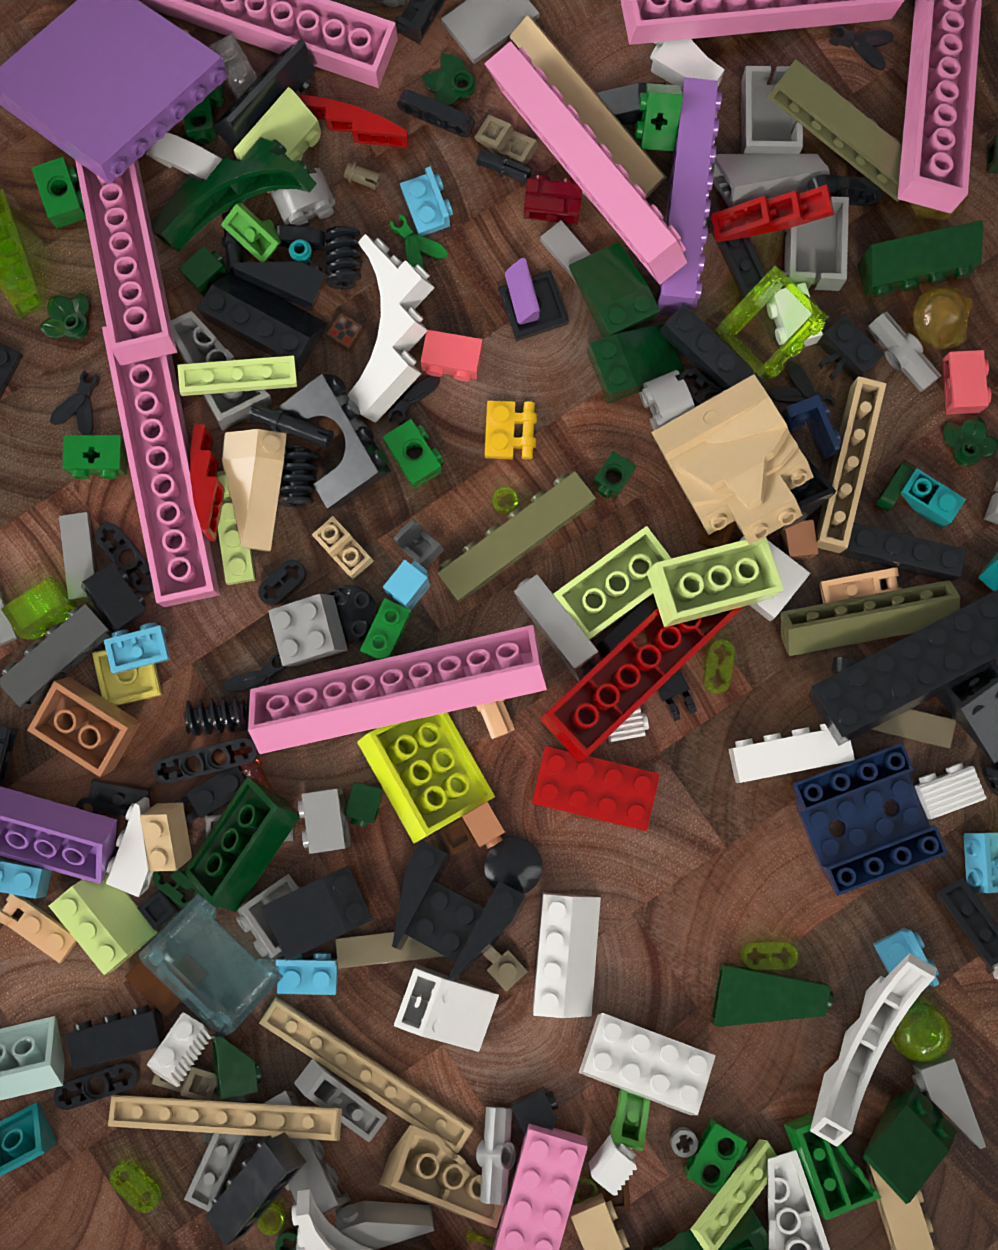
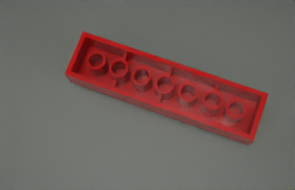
(627, 679)

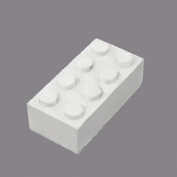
(647, 1064)

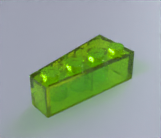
(16, 274)

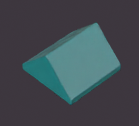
(24, 1137)

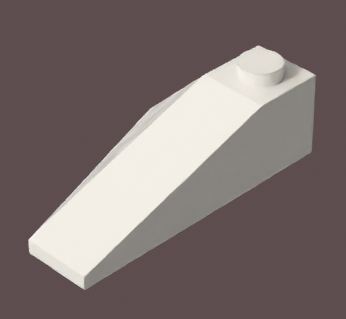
(791, 1208)

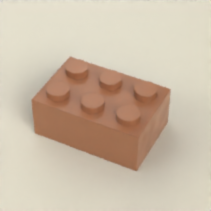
(84, 726)

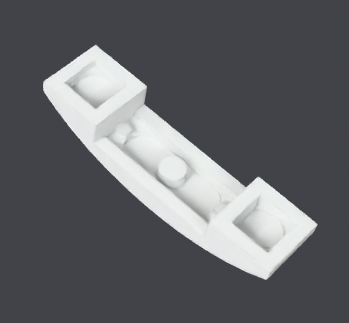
(184, 156)

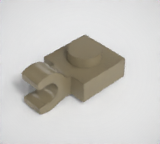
(504, 967)

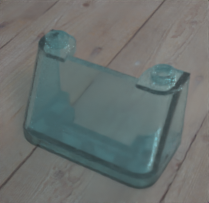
(209, 968)

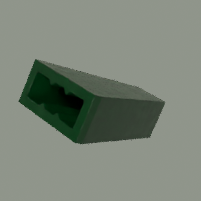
(765, 996)

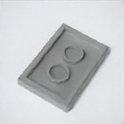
(486, 24)

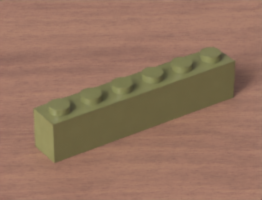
(840, 126)
(516, 537)
(867, 617)

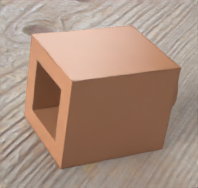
(800, 540)
(484, 825)

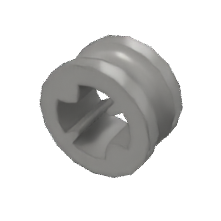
(693, 1144)

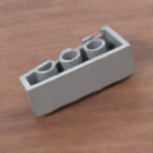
(199, 345)
(314, 1174)

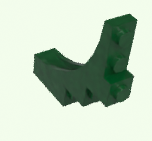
(231, 182)

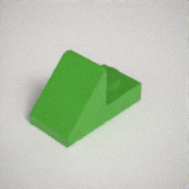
(256, 236)
(630, 1120)

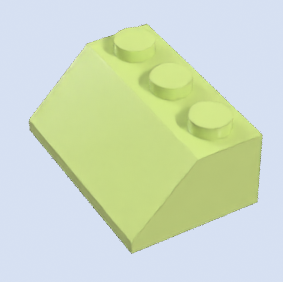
(286, 122)
(103, 922)

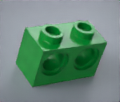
(709, 1154)

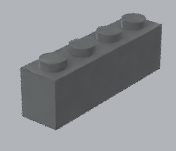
(55, 656)

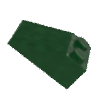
(614, 290)
(631, 359)
(909, 1143)

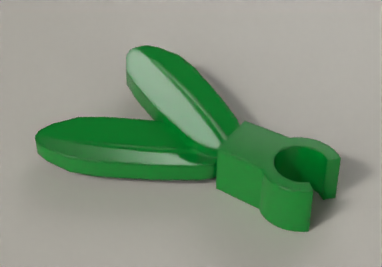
(417, 244)

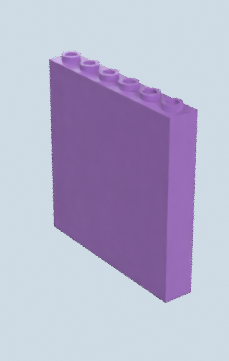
(108, 82)

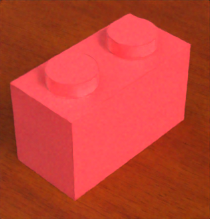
(451, 355)
(965, 382)

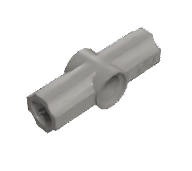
(903, 351)
(496, 1155)

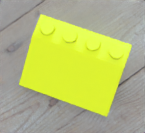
(425, 772)

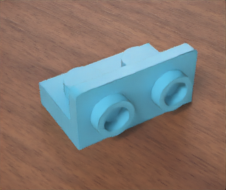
(426, 203)
(137, 649)
(981, 861)
(898, 945)
(308, 974)

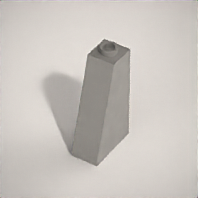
(769, 175)
(557, 627)

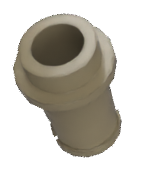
(361, 175)

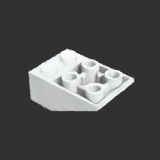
(446, 1009)

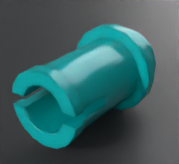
(300, 251)

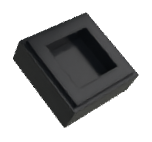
(158, 909)

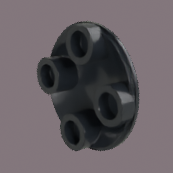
(355, 611)
(514, 864)

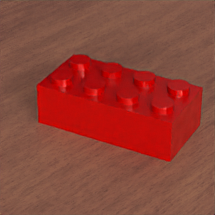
(595, 788)

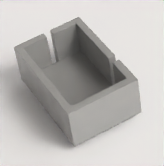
(763, 123)
(819, 250)

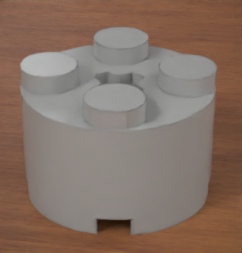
(300, 206)
(666, 398)

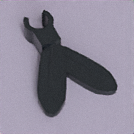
(864, 44)
(803, 387)
(413, 395)
(78, 403)
(254, 679)

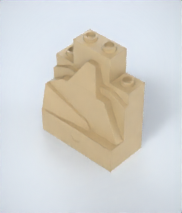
(736, 461)

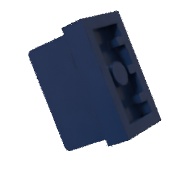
(816, 417)

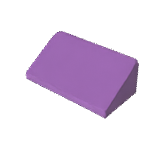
(522, 292)

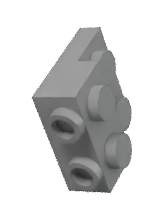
(254, 920)

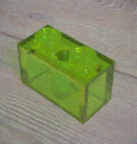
(38, 609)

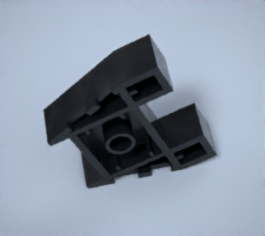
(447, 919)

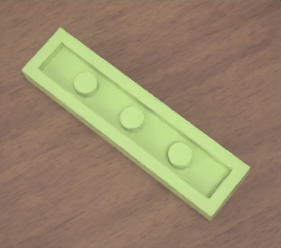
(237, 375)
(236, 560)
(734, 1198)

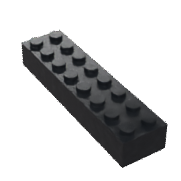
(909, 671)

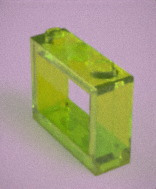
(752, 304)

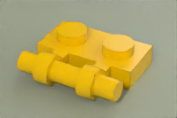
(500, 430)

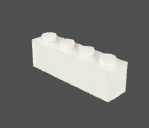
(787, 755)

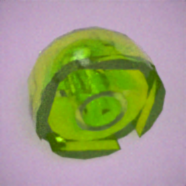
(923, 1033)

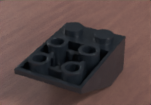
(976, 709)

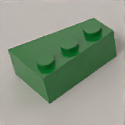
(830, 1172)

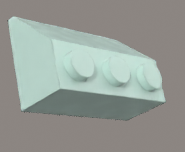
(30, 1058)

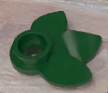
(446, 81)
(67, 317)
(970, 437)

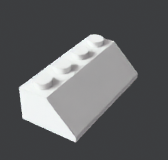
(566, 955)

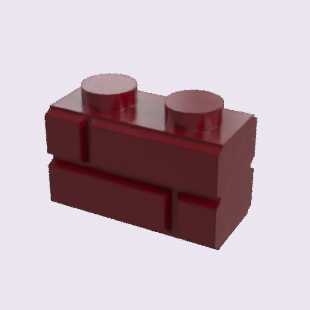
(552, 200)

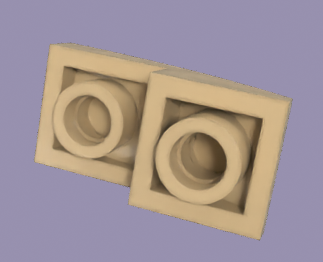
(342, 547)

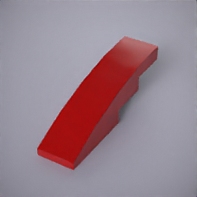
(364, 125)
(773, 214)
(205, 485)

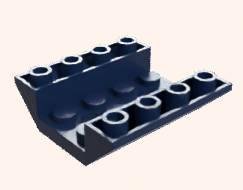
(871, 841)

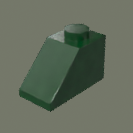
(234, 1070)

